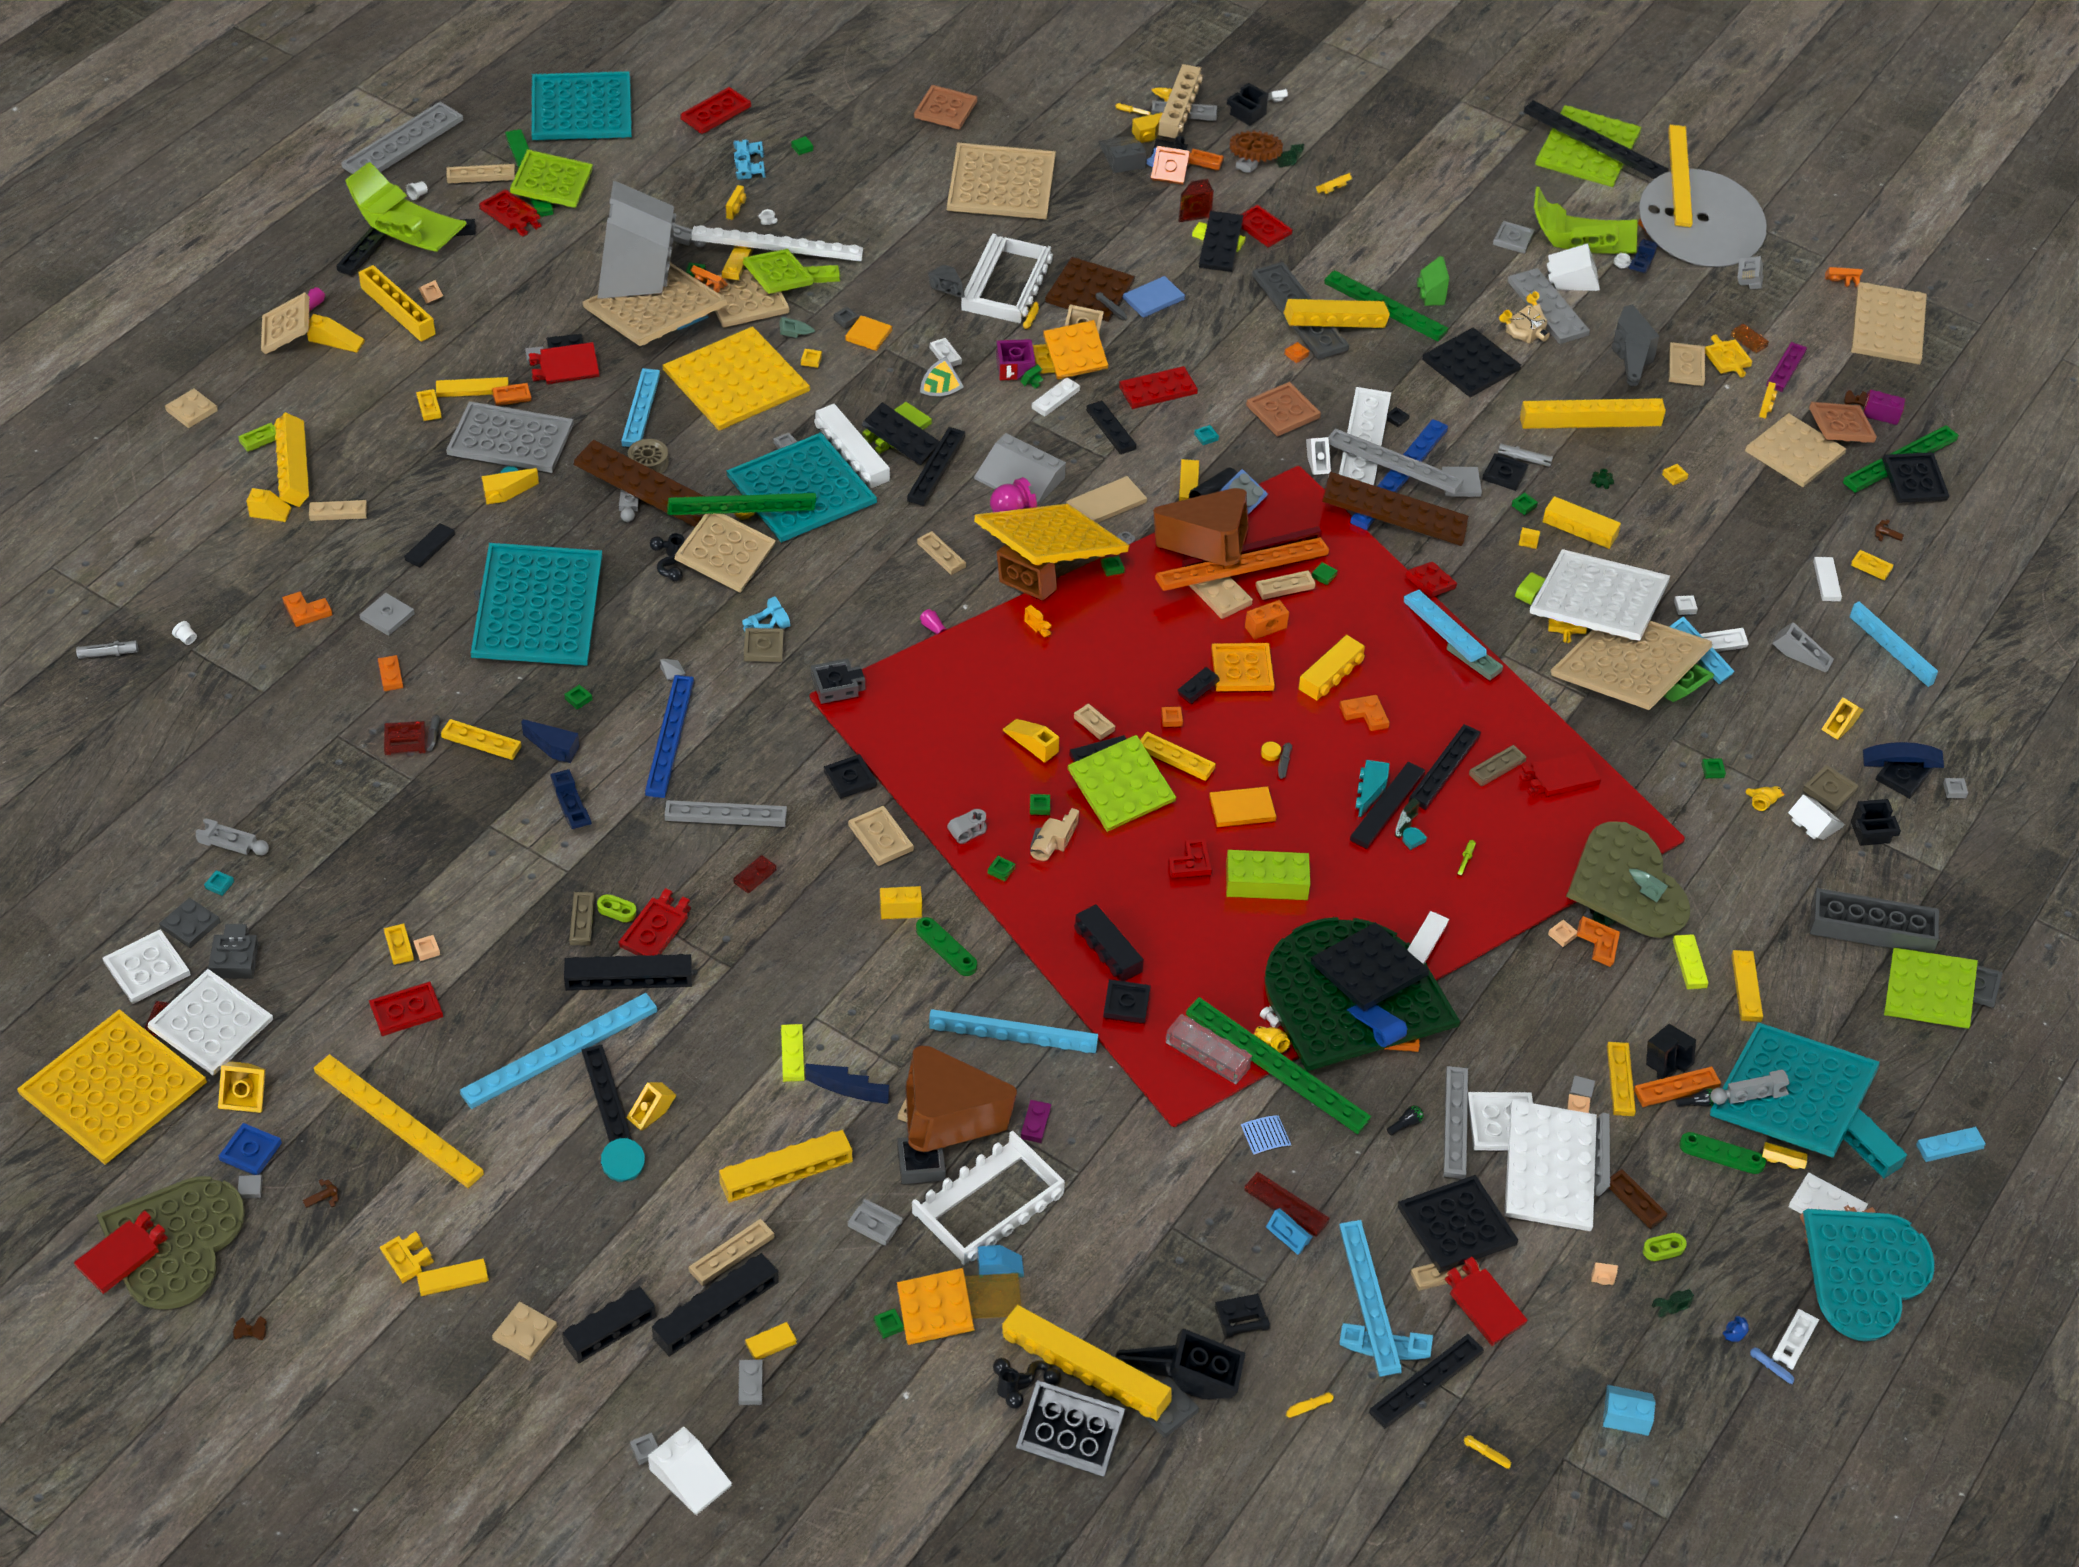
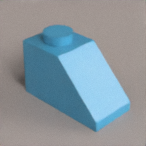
(998, 1260)

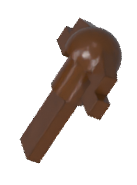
(1884, 530)
(331, 1190)

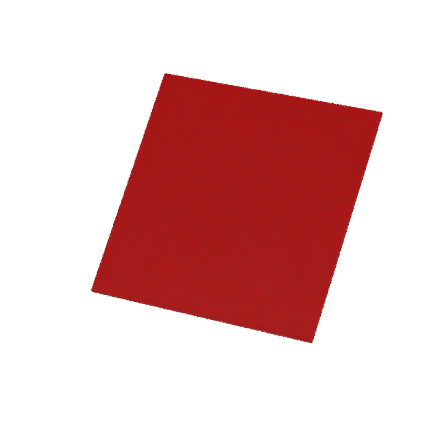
(1125, 648)

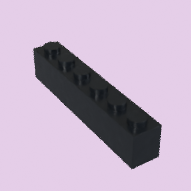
(628, 972)
(714, 1304)

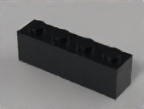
(1108, 943)
(609, 1324)

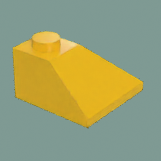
(241, 1087)

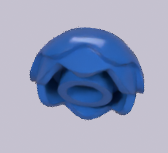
(1736, 1329)

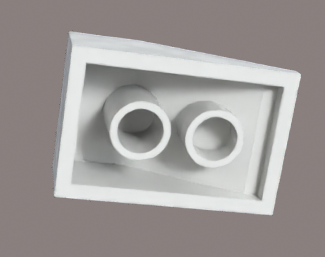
(688, 1470)

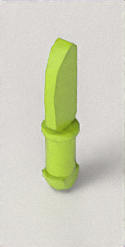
(1467, 854)

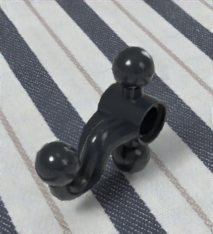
(673, 544)
(1011, 1381)

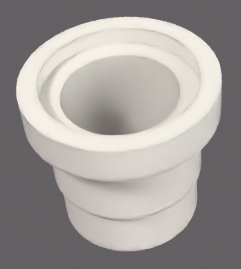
(416, 190)
(184, 633)

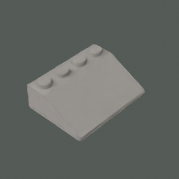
(1016, 459)

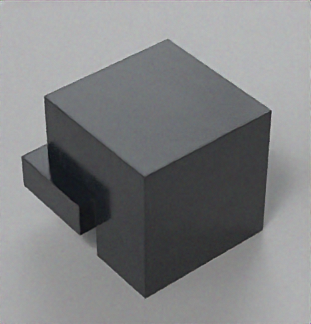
(1248, 104)
(1874, 822)
(1670, 1051)

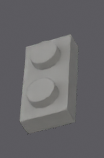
(750, 1382)

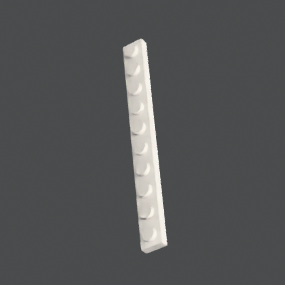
(775, 243)

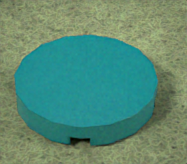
(622, 1160)

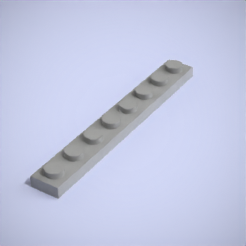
(1395, 461)

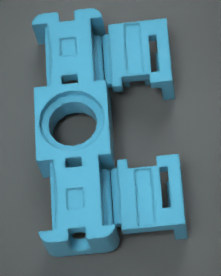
(745, 166)

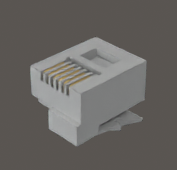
(1751, 272)

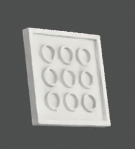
(210, 1022)

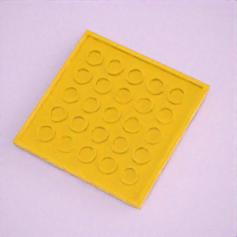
(736, 378)
(1051, 533)
(112, 1086)

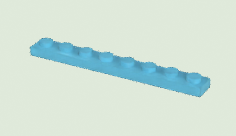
(1013, 1031)
(1370, 1298)

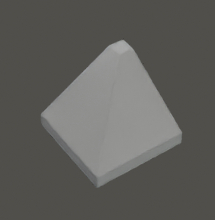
(671, 668)

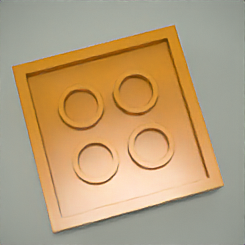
(1075, 349)
(1243, 667)
(935, 1306)

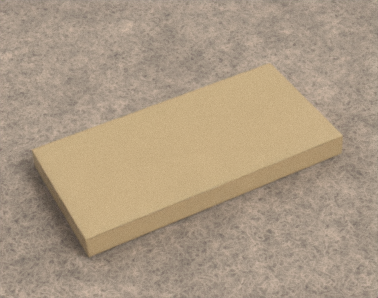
(1109, 500)

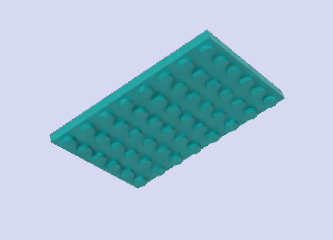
(537, 604)

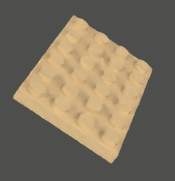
(1889, 323)

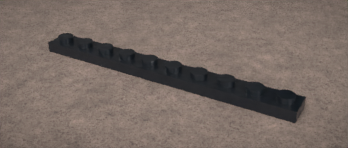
(1594, 140)

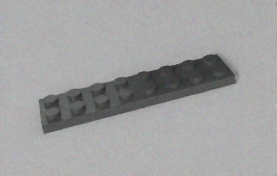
(1282, 285)

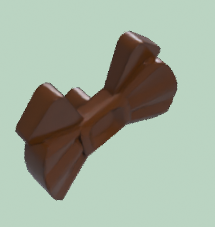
(1850, 398)
(257, 1330)

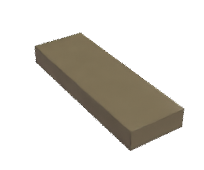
(1497, 765)
(582, 918)

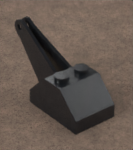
(1194, 1363)

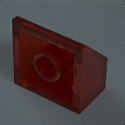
(1196, 201)

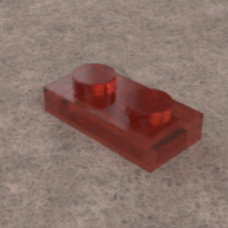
(754, 874)

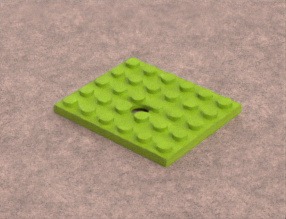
(1580, 160)

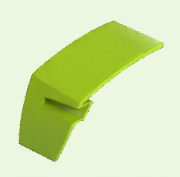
(391, 214)
(1571, 231)

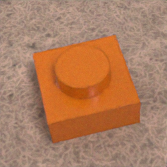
(1297, 352)
(1171, 716)

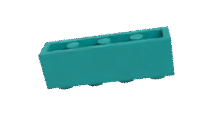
(1874, 1145)

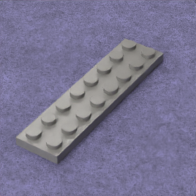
(405, 138)

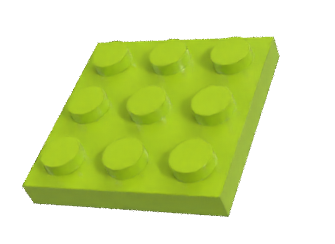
(778, 271)

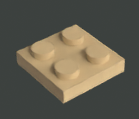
(191, 408)
(524, 1331)

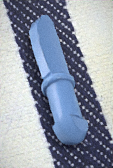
(1769, 1363)

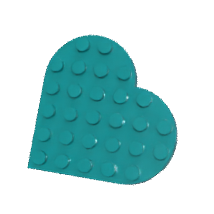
(1865, 1268)

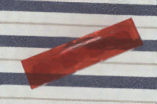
(1279, 1198)

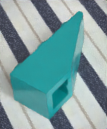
(1373, 785)

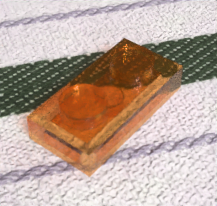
(1749, 338)

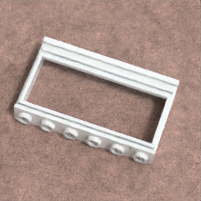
(983, 271)
(972, 1180)

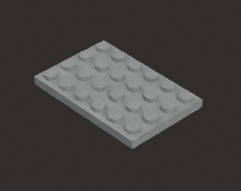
(510, 437)

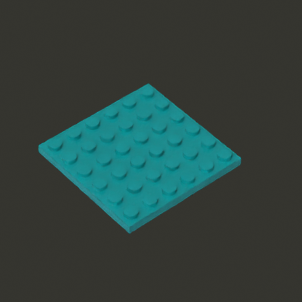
(581, 105)
(804, 468)
(1822, 1089)

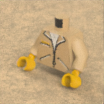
(1528, 322)

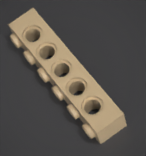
(1180, 101)

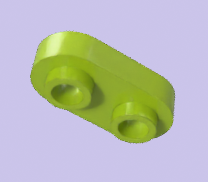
(619, 908)
(1662, 1246)

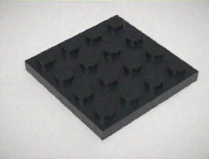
(1471, 362)
(1369, 966)
(1457, 1223)

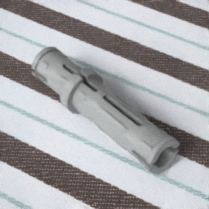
(1525, 455)
(116, 648)

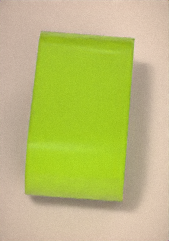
(1529, 588)

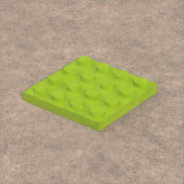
(551, 178)
(1121, 783)
(1931, 988)

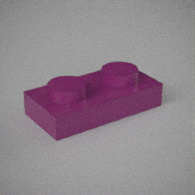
(1035, 1121)

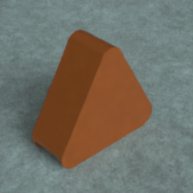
(1205, 526)
(953, 1101)

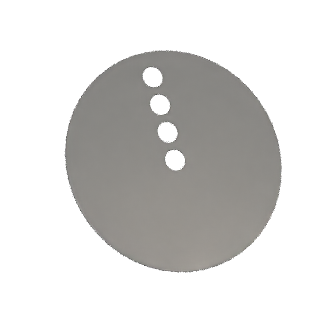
(1734, 224)

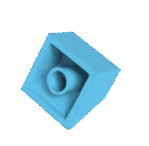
(1629, 1410)

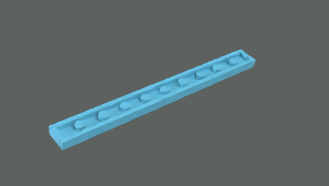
(558, 1051)

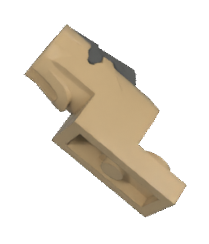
(1053, 835)

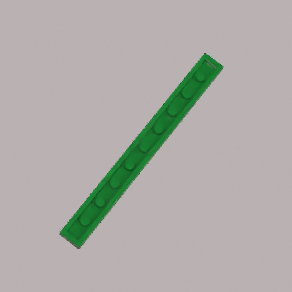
(1280, 1066)

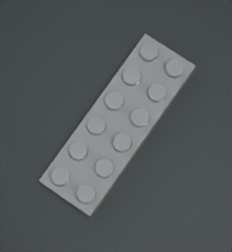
(1561, 319)

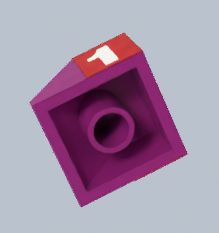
(1014, 358)
(1883, 407)

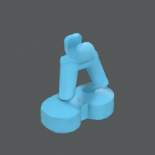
(774, 608)

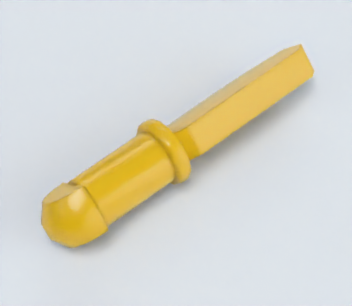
(1130, 109)
(1031, 315)
(1307, 1405)
(1488, 1452)

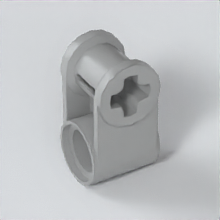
(966, 827)

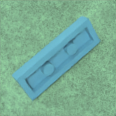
(1950, 1144)

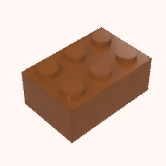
(1023, 575)

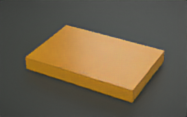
(1242, 806)

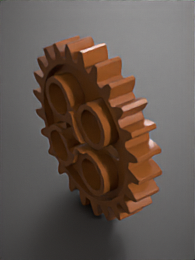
(1256, 146)

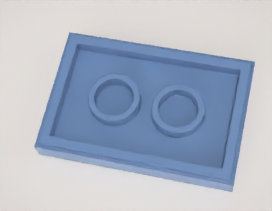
(1153, 296)

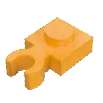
(1035, 620)

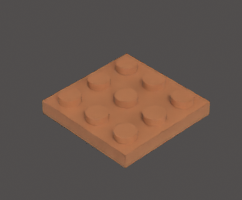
(945, 107)
(1283, 409)
(1842, 422)

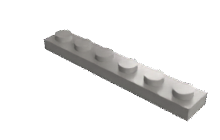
(725, 813)
(1455, 1122)

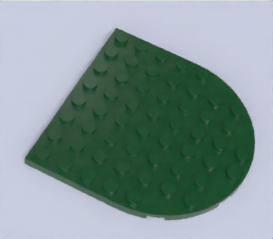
(1316, 1010)

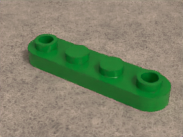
(946, 946)
(1722, 1153)

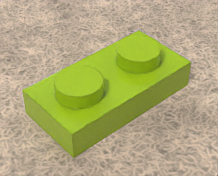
(824, 273)
(258, 437)

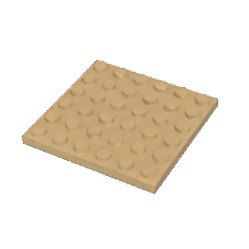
(1001, 181)
(653, 315)
(1632, 668)

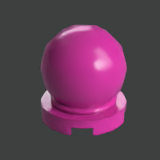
(1013, 496)

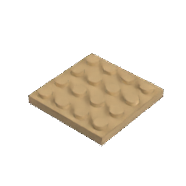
(748, 301)
(1795, 450)
(725, 550)

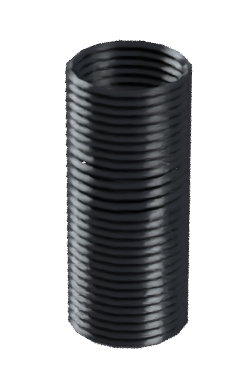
(1213, 484)

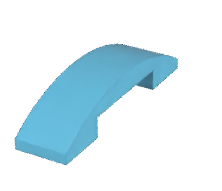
(1408, 1348)

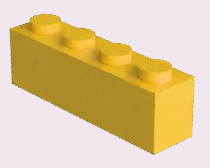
(1581, 522)
(1332, 667)

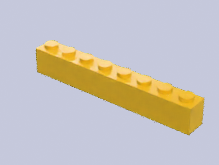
(1592, 413)
(1087, 1363)

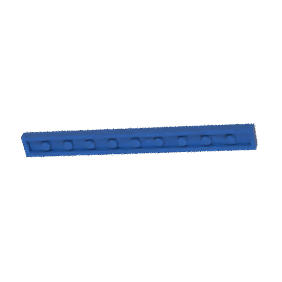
(1418, 450)

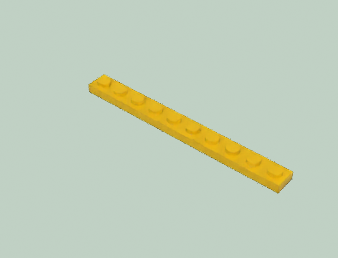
(399, 1121)

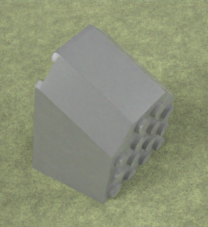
(636, 244)

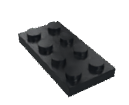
(1221, 241)
(901, 433)

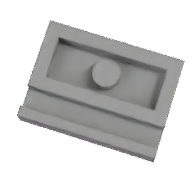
(875, 1222)

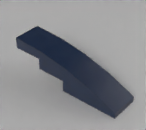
(840, 1081)

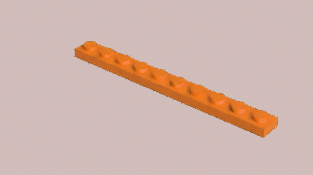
(1248, 562)

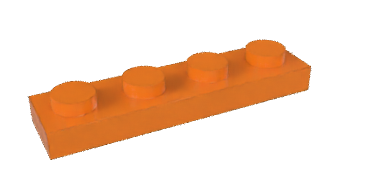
(1676, 1086)

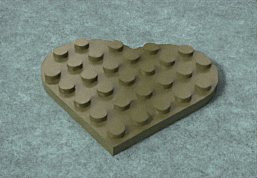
(1607, 886)
(198, 1221)

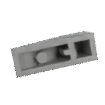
(1799, 646)

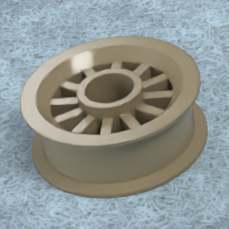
(650, 453)

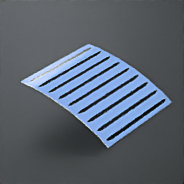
(1265, 1134)

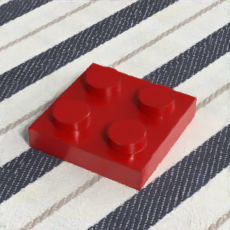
(1431, 579)

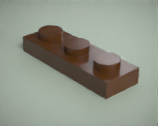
(1636, 1199)

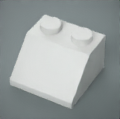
(1815, 818)

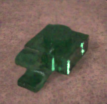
(1677, 1302)

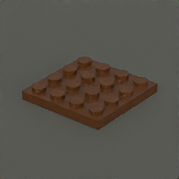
(1082, 281)

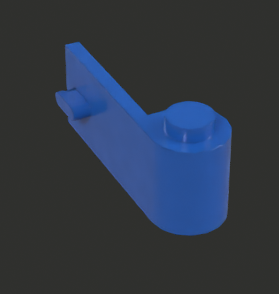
(1385, 1026)

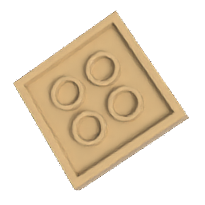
(285, 323)

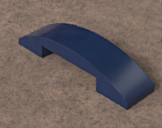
(1644, 256)
(1903, 752)
(569, 799)

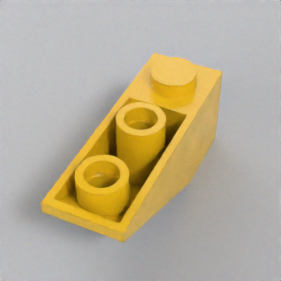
(1035, 738)

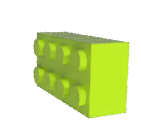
(1267, 874)

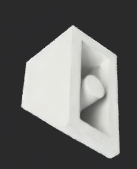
(1318, 455)

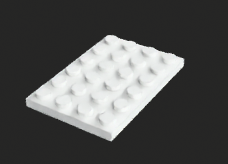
(1551, 1165)

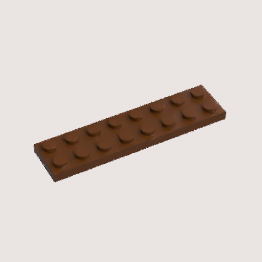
(634, 478)
(1395, 508)

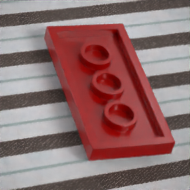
(715, 110)
(1158, 387)

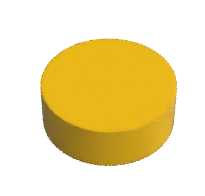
(1271, 751)

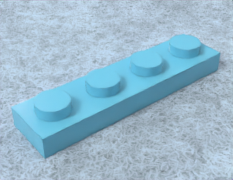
(1711, 660)

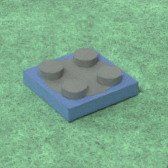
(1255, 493)

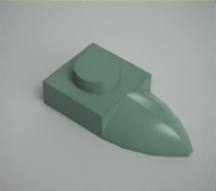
(794, 327)
(1649, 884)

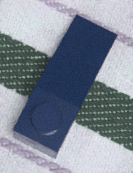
(553, 741)

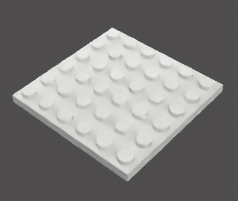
(1600, 594)

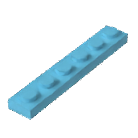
(641, 406)
(1445, 626)
(1893, 644)

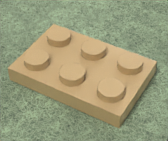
(1687, 364)
(1223, 596)
(880, 835)

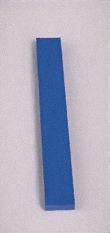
(669, 736)

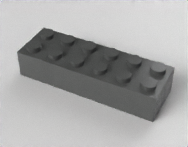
(1874, 921)

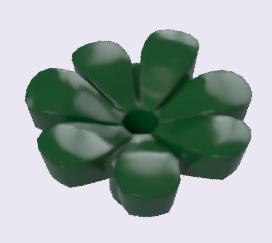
(1602, 478)

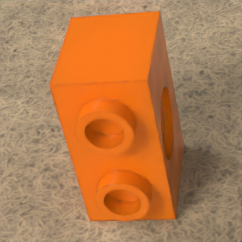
(1266, 619)

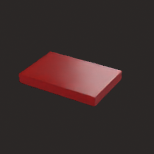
(1264, 226)
(405, 1008)

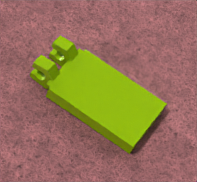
(909, 412)

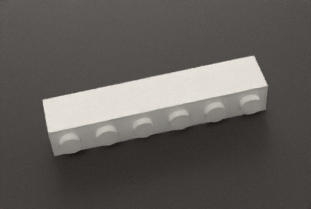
(852, 446)

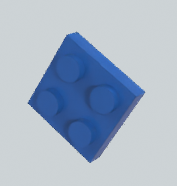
(250, 1149)

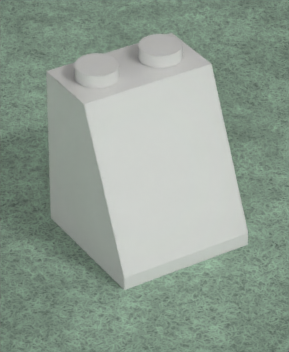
(1573, 269)

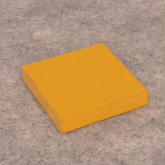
(868, 333)

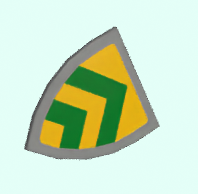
(940, 379)

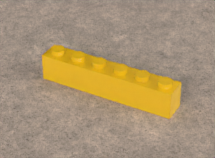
(397, 303)
(1336, 313)
(291, 459)
(785, 1165)

